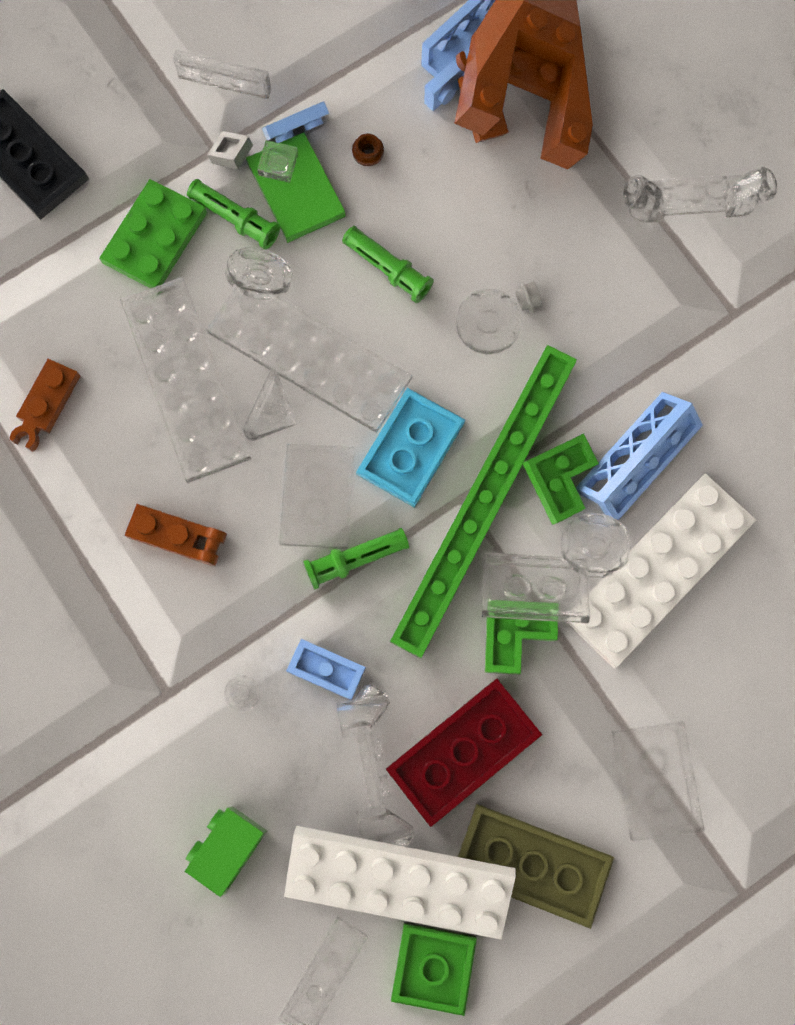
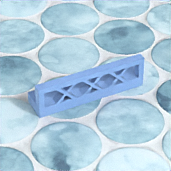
(453, 36)
(647, 456)

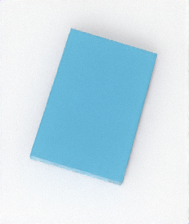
(410, 447)

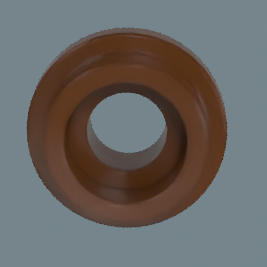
(364, 142)

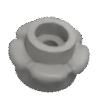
(528, 297)

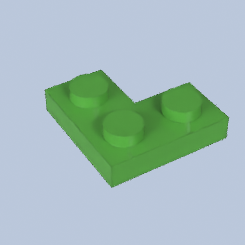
(552, 477)
(505, 639)

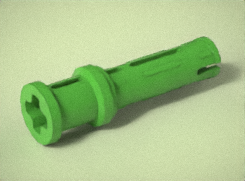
(243, 218)
(398, 271)
(340, 563)

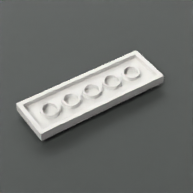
(662, 569)
(399, 882)

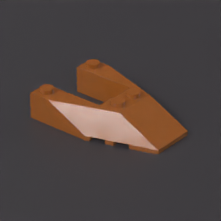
(537, 50)

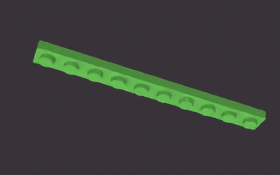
(483, 502)

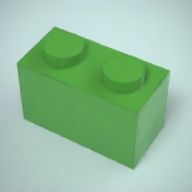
(225, 850)

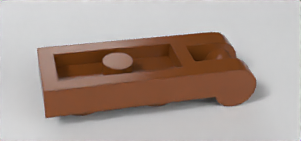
(174, 534)

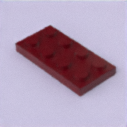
(463, 752)

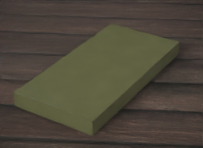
(548, 868)

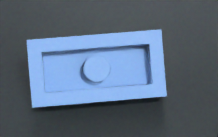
(444, 85)
(308, 117)
(326, 669)

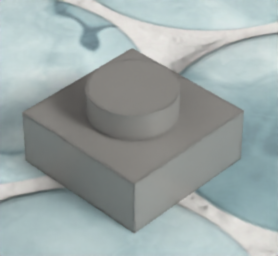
(230, 150)

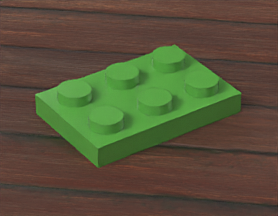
(153, 235)

